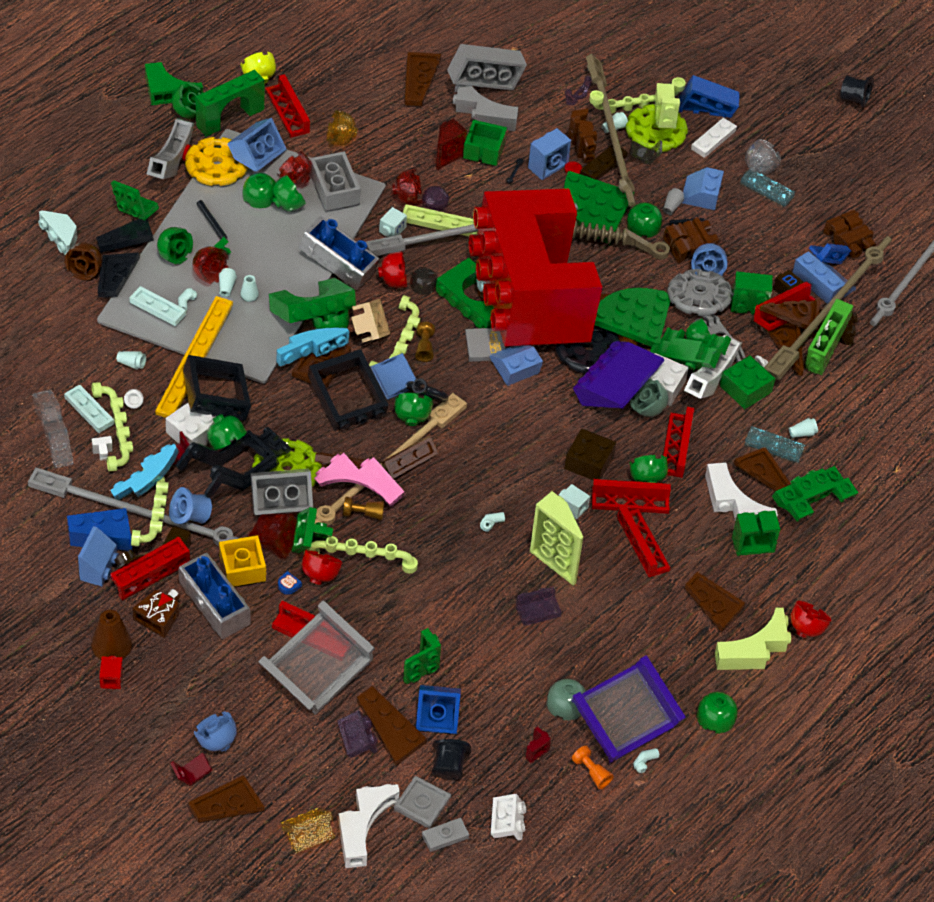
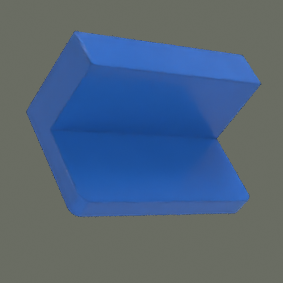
(830, 253)

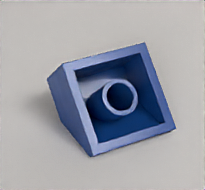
(438, 709)

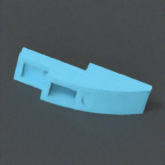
(316, 341)
(154, 469)

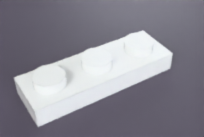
(713, 137)

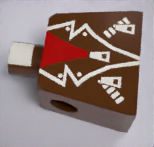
(158, 611)

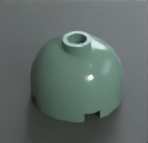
(650, 399)
(560, 698)

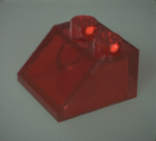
(450, 143)

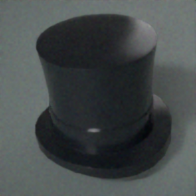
(857, 90)
(450, 758)

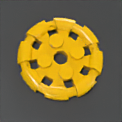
(213, 173)

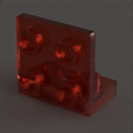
(276, 531)

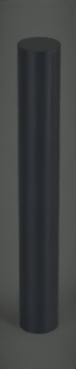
(212, 221)

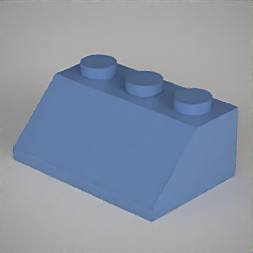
(257, 145)
(820, 275)

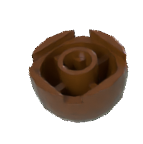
(83, 261)

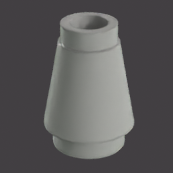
(673, 200)

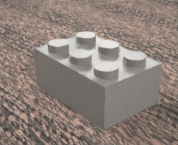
(335, 181)
(281, 491)

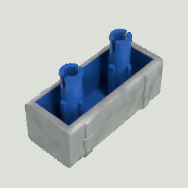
(339, 252)
(214, 595)

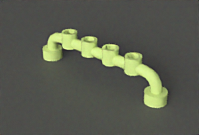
(627, 103)
(407, 333)
(119, 418)
(157, 514)
(351, 547)

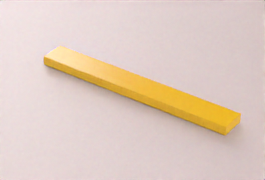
(199, 347)

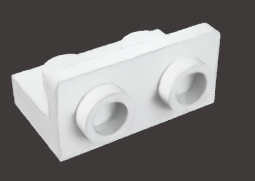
(508, 816)

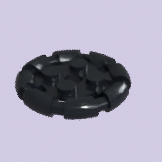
(584, 357)

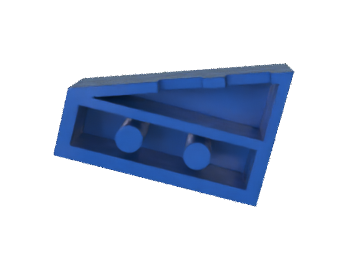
(708, 97)
(111, 522)

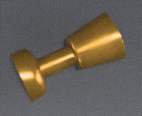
(424, 350)
(371, 509)

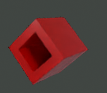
(111, 672)

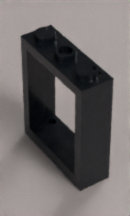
(340, 364)
(213, 404)

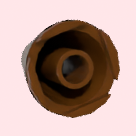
(111, 636)

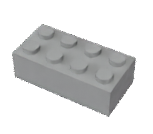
(486, 67)

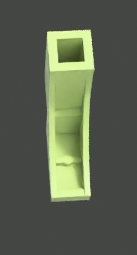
(666, 106)
(756, 649)

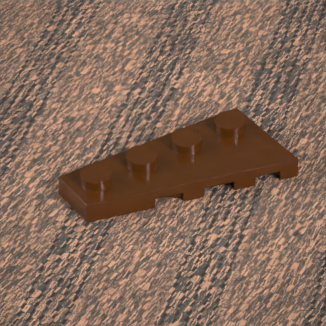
(394, 730)

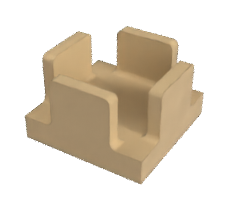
(372, 320)

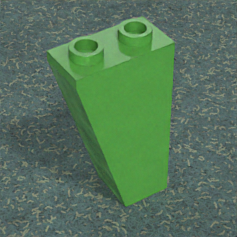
(828, 337)

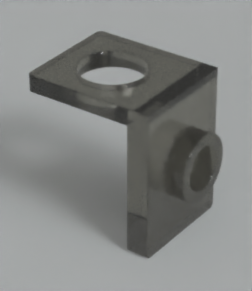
(645, 154)

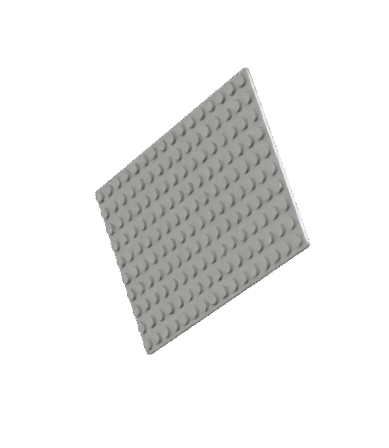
(260, 244)

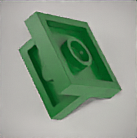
(308, 531)

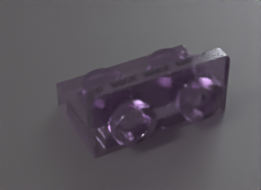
(538, 606)
(357, 734)

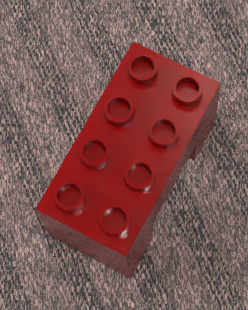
(524, 260)

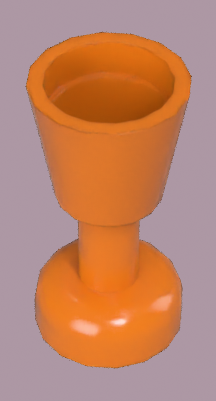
(598, 773)

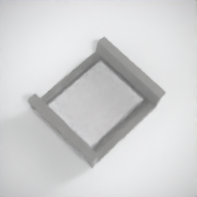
(320, 659)

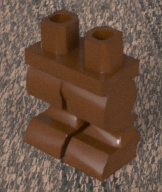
(582, 135)
(850, 232)
(688, 237)

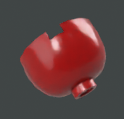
(393, 270)
(320, 567)
(808, 620)

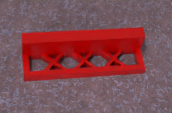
(293, 107)
(798, 293)
(683, 442)
(630, 492)
(639, 544)
(150, 567)
(291, 622)

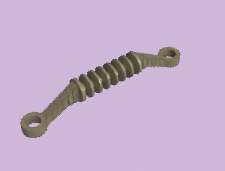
(626, 237)

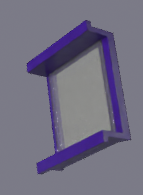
(629, 709)

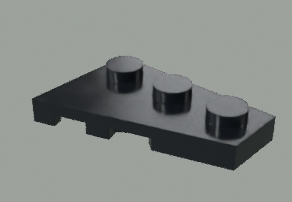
(126, 235)
(115, 272)

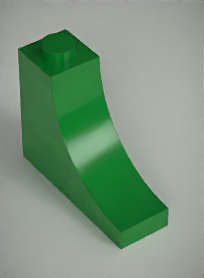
(162, 84)

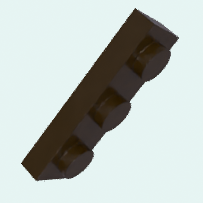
(602, 164)

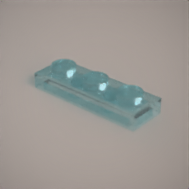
(767, 187)
(775, 444)

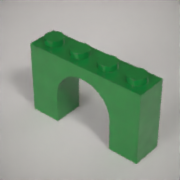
(210, 104)
(452, 287)
(332, 297)

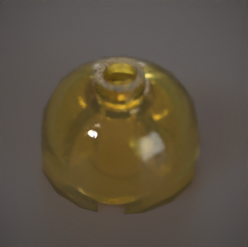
(341, 129)

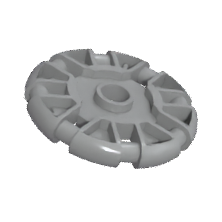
(714, 290)

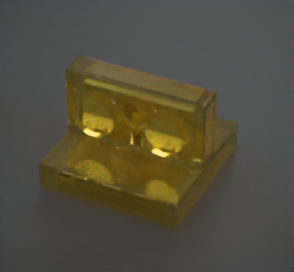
(309, 829)

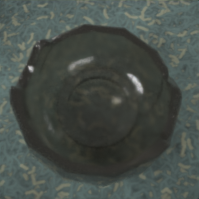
(423, 281)

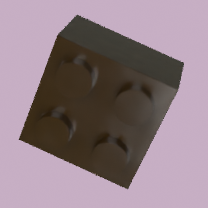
(590, 455)

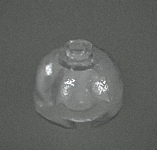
(762, 157)

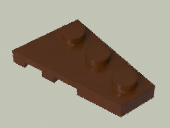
(714, 600)
(226, 801)

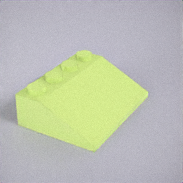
(557, 537)

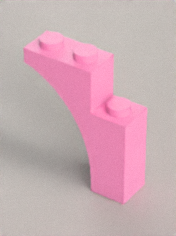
(369, 475)

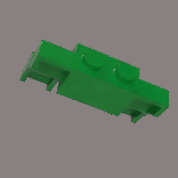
(691, 352)
(811, 488)

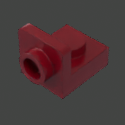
(538, 746)

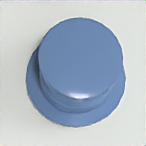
(189, 507)

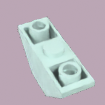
(59, 229)

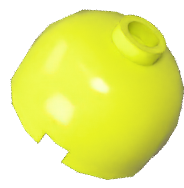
(263, 64)

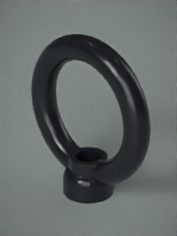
(429, 391)

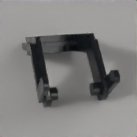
(266, 445)

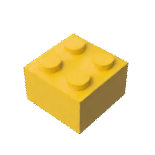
(242, 560)

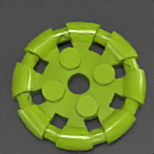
(641, 129)
(296, 459)

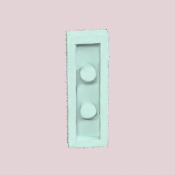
(157, 306)
(89, 408)

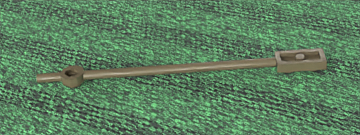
(598, 77)
(788, 356)

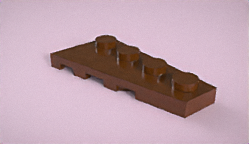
(419, 76)

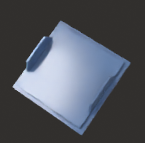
(393, 375)

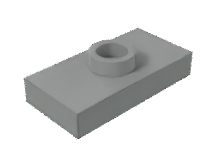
(445, 834)

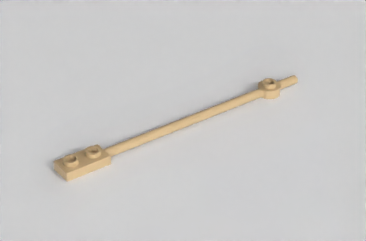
(439, 416)

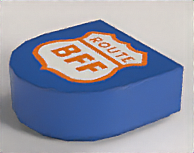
(288, 583)

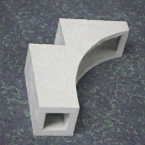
(705, 380)
(726, 495)
(356, 824)

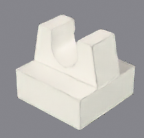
(102, 447)

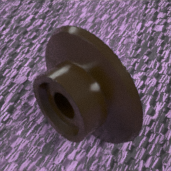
(125, 558)

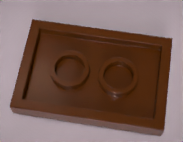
(301, 369)

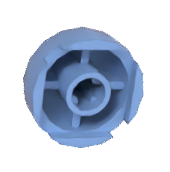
(709, 258)
(216, 732)

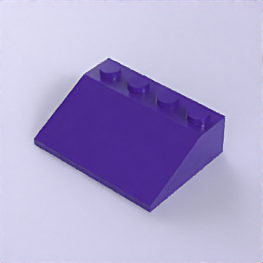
(617, 375)

